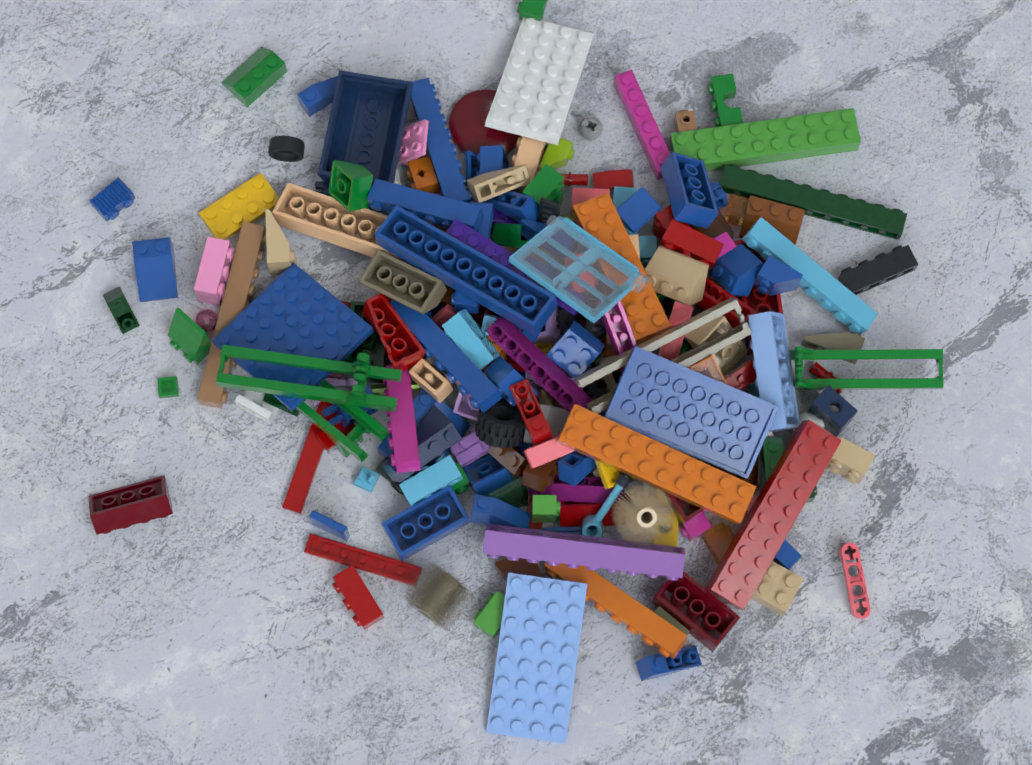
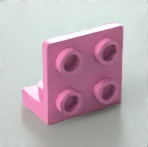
(413, 142)

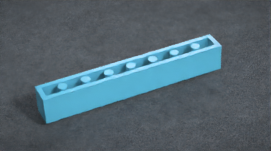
(815, 280)

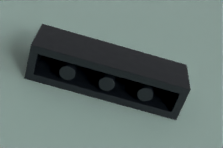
(879, 270)

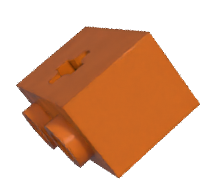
(422, 175)

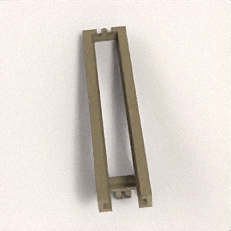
(607, 365)

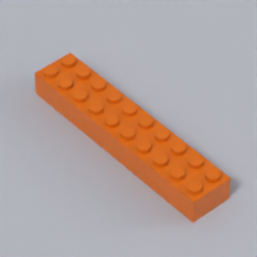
(656, 464)

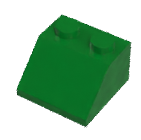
(350, 185)

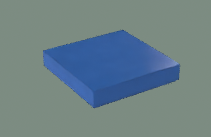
(329, 525)

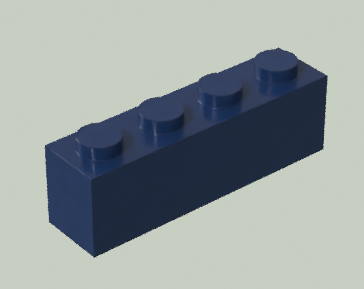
(434, 436)

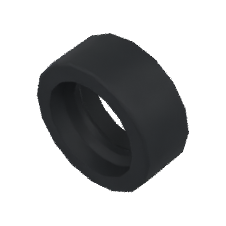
(286, 148)

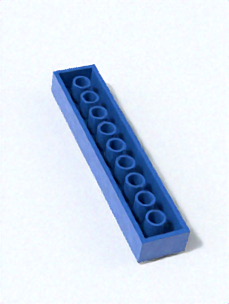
(466, 270)

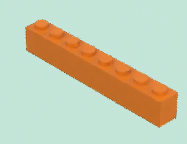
(623, 609)

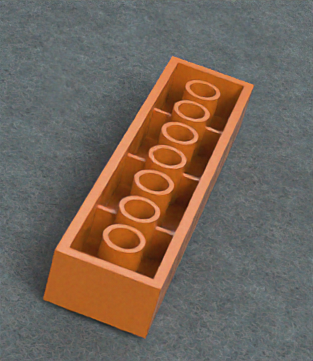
(603, 222)

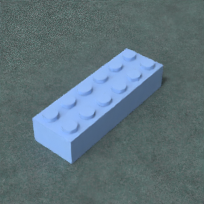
(774, 368)

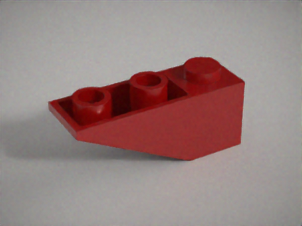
(531, 412)

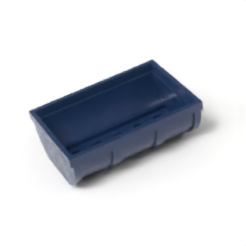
(366, 124)

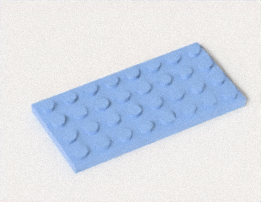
(536, 658)

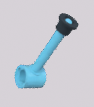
(596, 520)

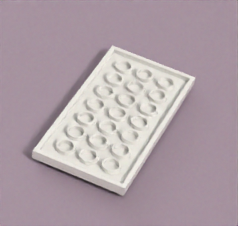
(540, 80)

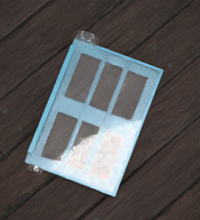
(578, 268)

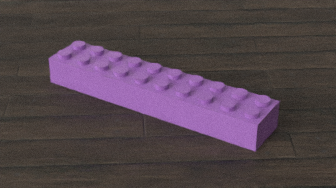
(584, 551)

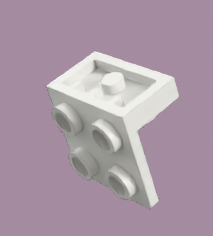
(253, 403)

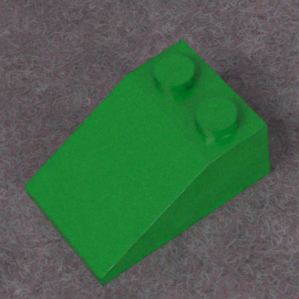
(188, 337)

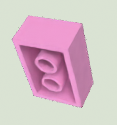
(214, 271)

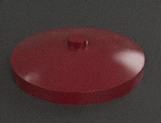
(469, 128)

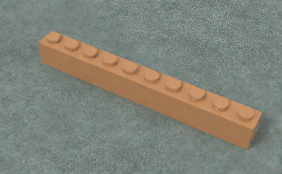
(235, 299)

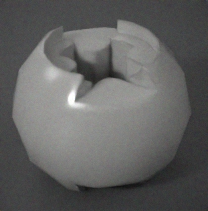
(594, 123)

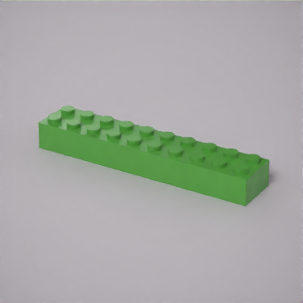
(770, 140)

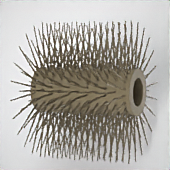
(441, 594)

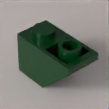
(121, 310)

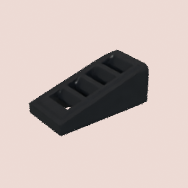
(546, 209)

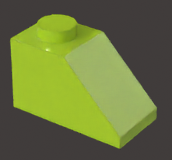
(558, 155)

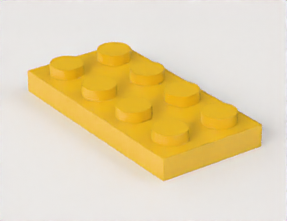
(242, 204)

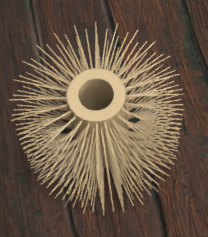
(648, 519)

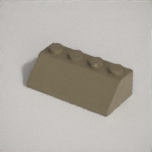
(403, 283)

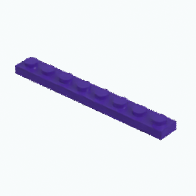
(492, 250)

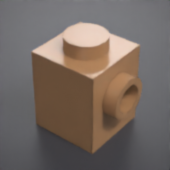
(685, 121)

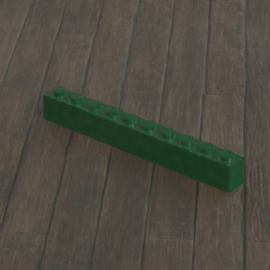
(815, 202)

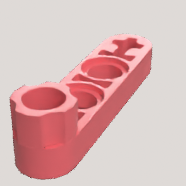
(857, 580)

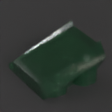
(512, 493)

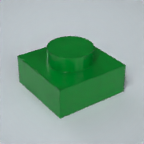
(168, 387)

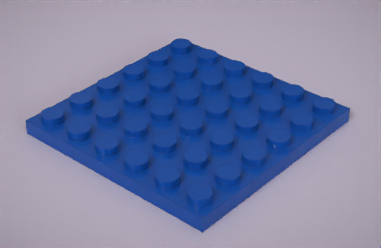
(296, 319)

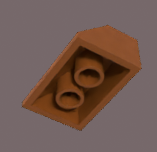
(780, 216)

